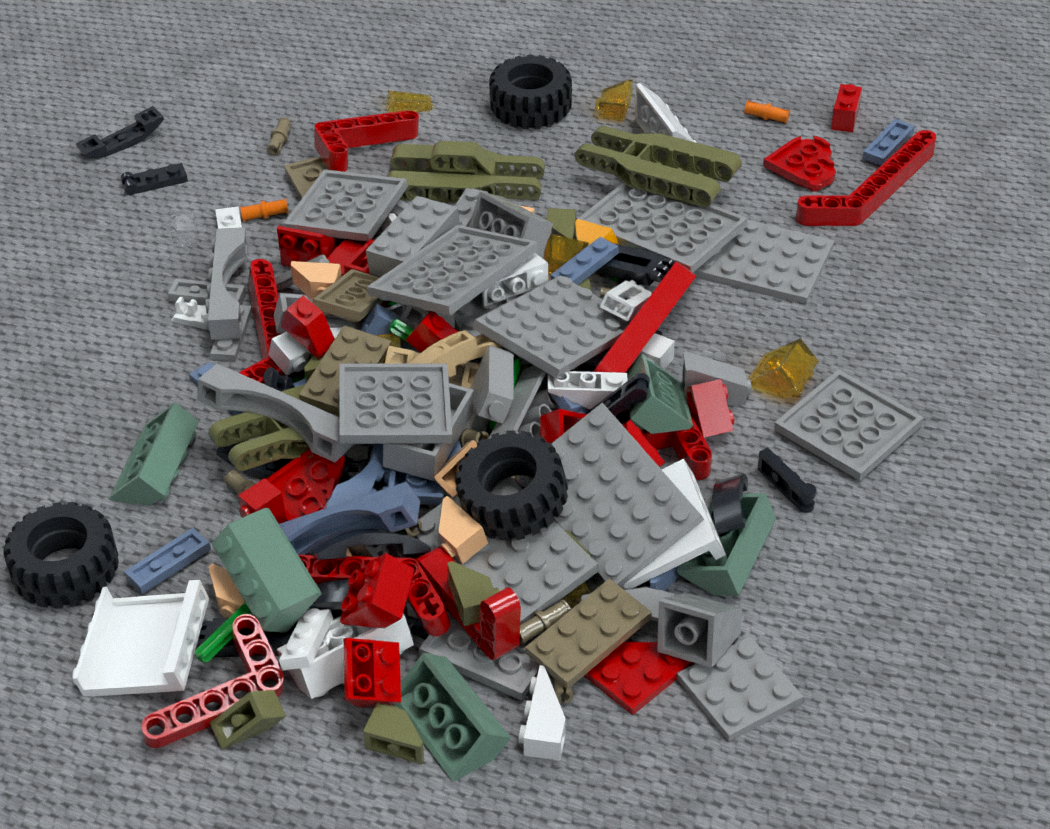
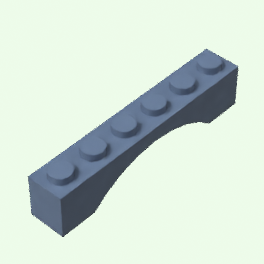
(361, 483)
(383, 510)

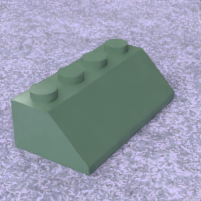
(665, 404)
(156, 457)
(741, 548)
(266, 570)
(450, 716)

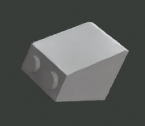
(697, 628)

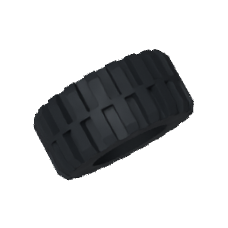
(530, 91)
(507, 457)
(67, 579)

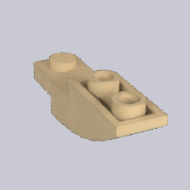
(455, 350)

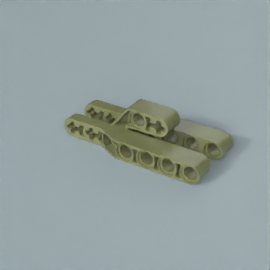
(660, 164)
(449, 167)
(278, 443)

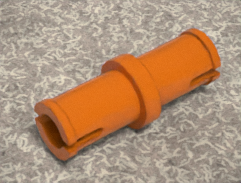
(767, 111)
(264, 209)

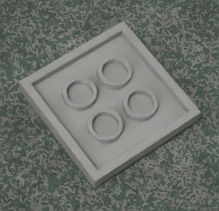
(740, 689)

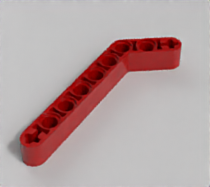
(873, 192)
(264, 301)
(647, 320)
(421, 593)

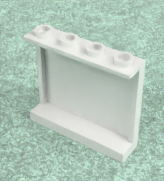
(694, 543)
(141, 643)

